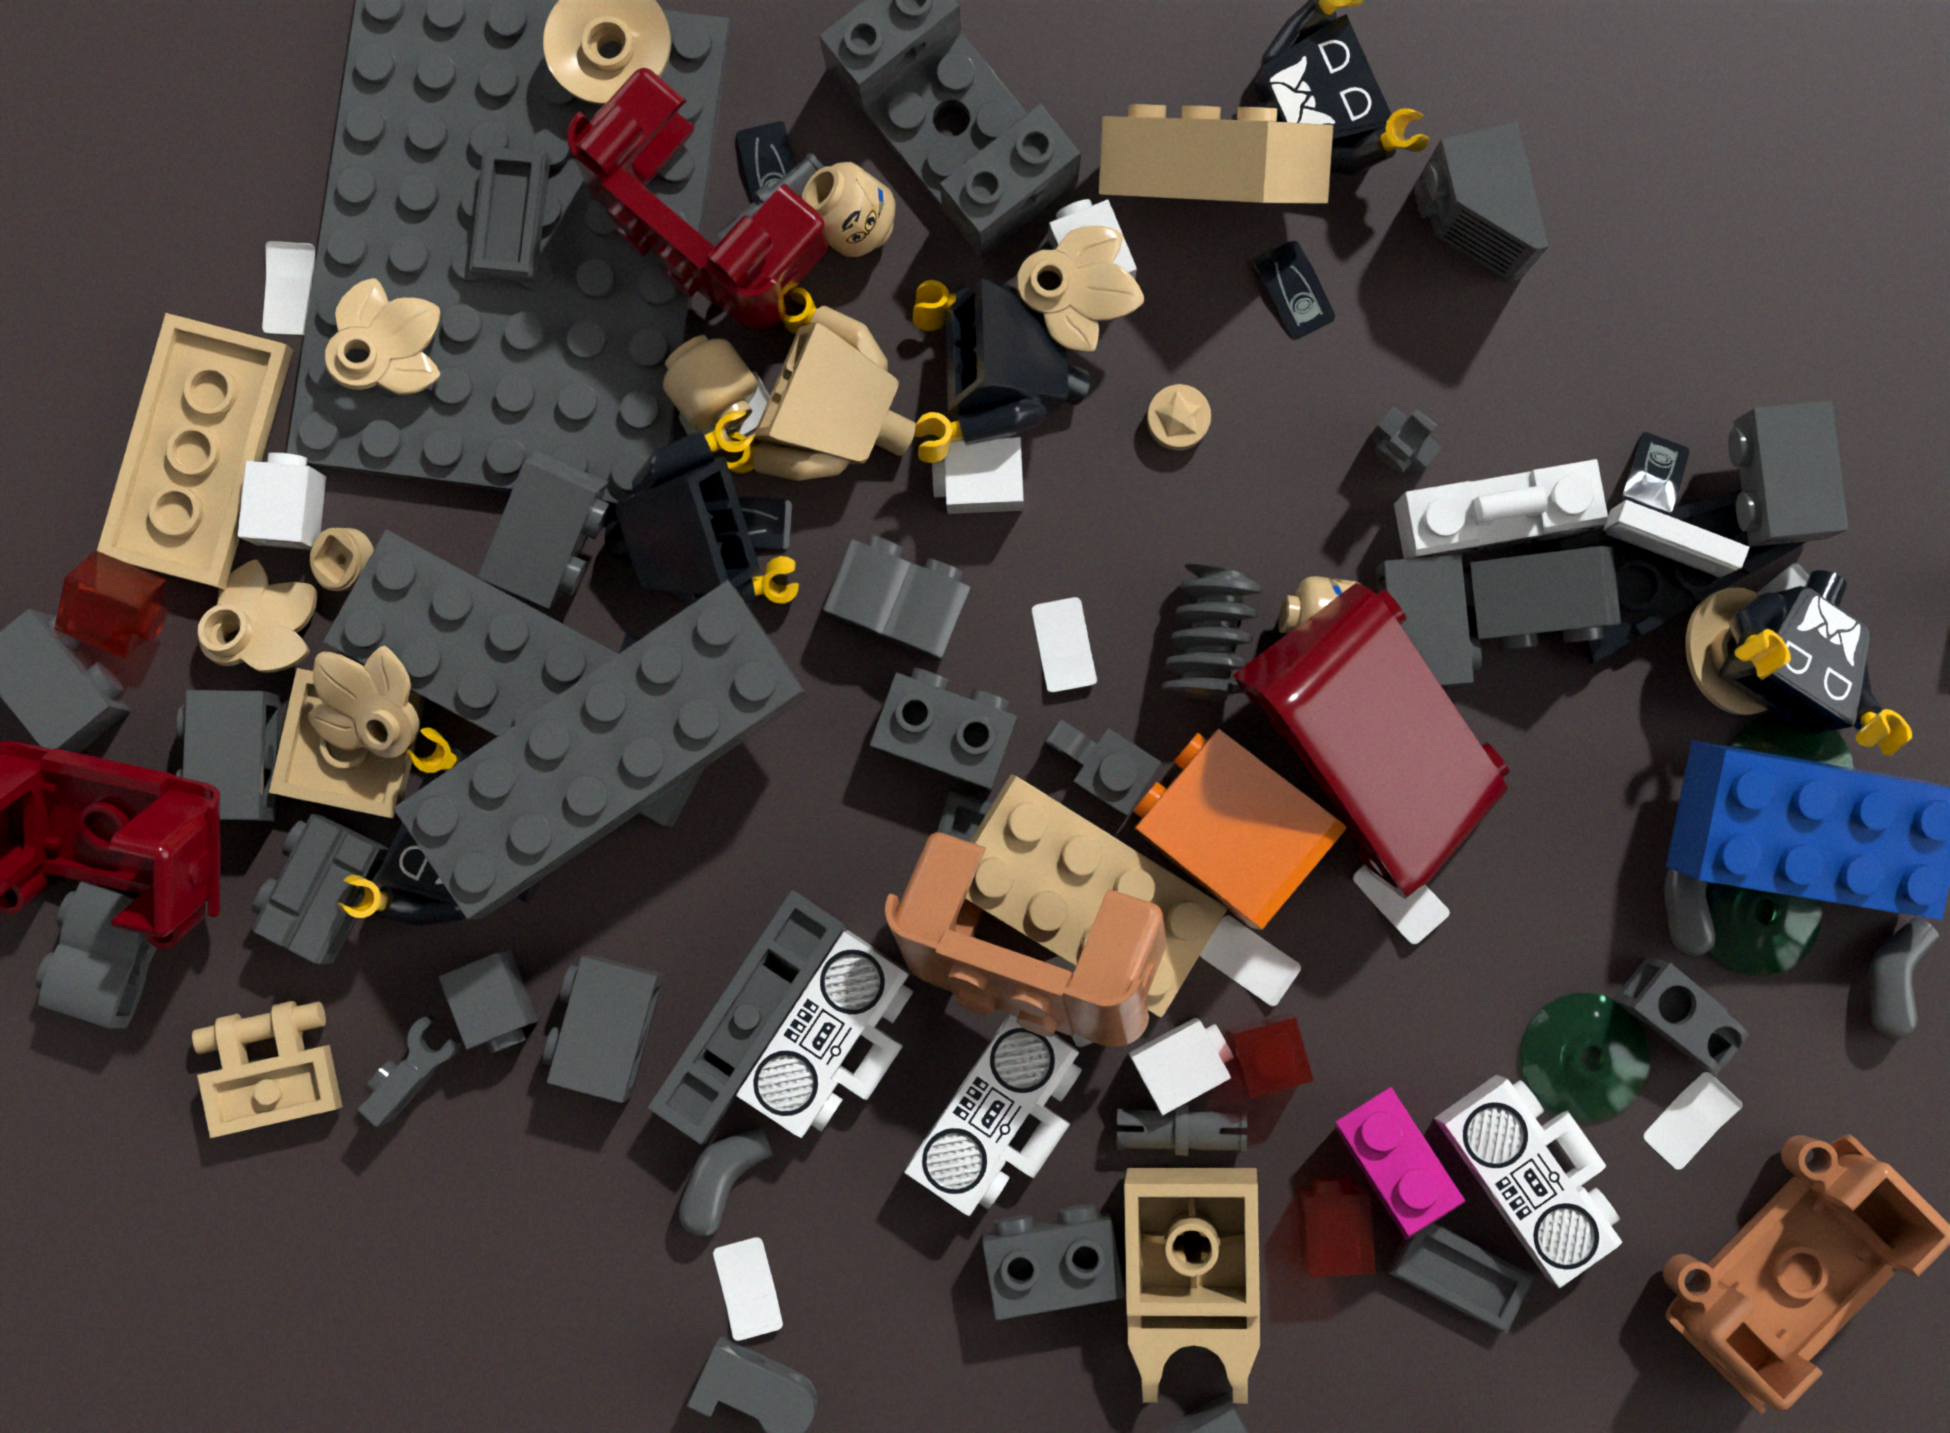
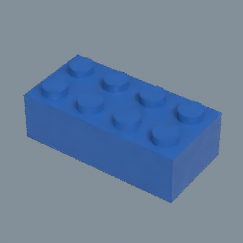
(1813, 830)

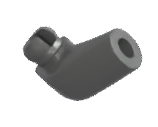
(1688, 914)
(1891, 978)
(714, 1177)

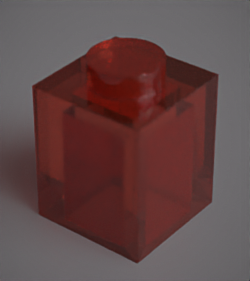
(111, 604)
(1269, 1055)
(1336, 1228)

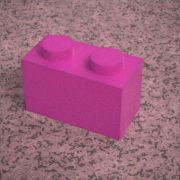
(1398, 1163)

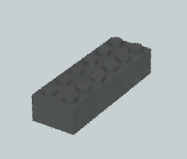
(469, 644)
(600, 752)

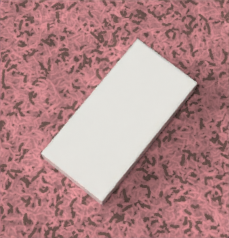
(1675, 539)

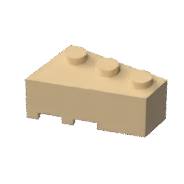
(1214, 157)

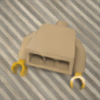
(826, 401)

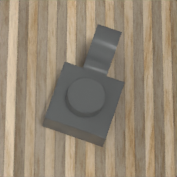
(1405, 441)
(1110, 768)
(398, 1084)

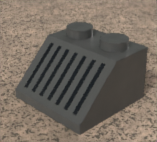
(1484, 199)

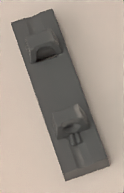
(747, 1017)

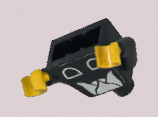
(1322, 77)
(999, 365)
(689, 525)
(1810, 663)
(412, 886)

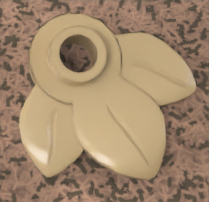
(1089, 288)
(390, 333)
(265, 618)
(360, 699)

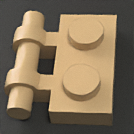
(270, 1089)

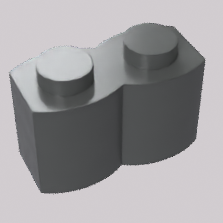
(898, 598)
(95, 967)

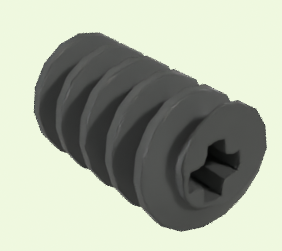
(1211, 633)

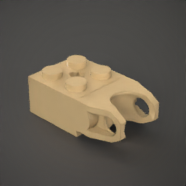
(1188, 1295)

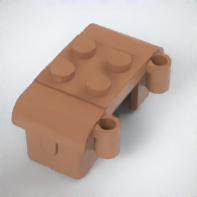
(1097, 1002)
(1802, 1268)

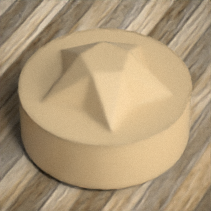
(1178, 417)
(339, 557)

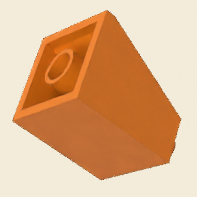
(1236, 827)

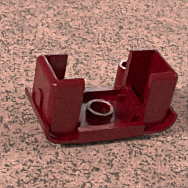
(755, 260)
(113, 830)

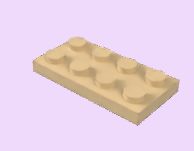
(184, 464)
(1050, 874)

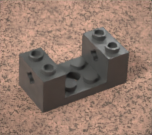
(910, 63)

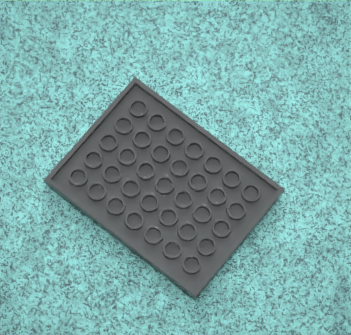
(520, 363)

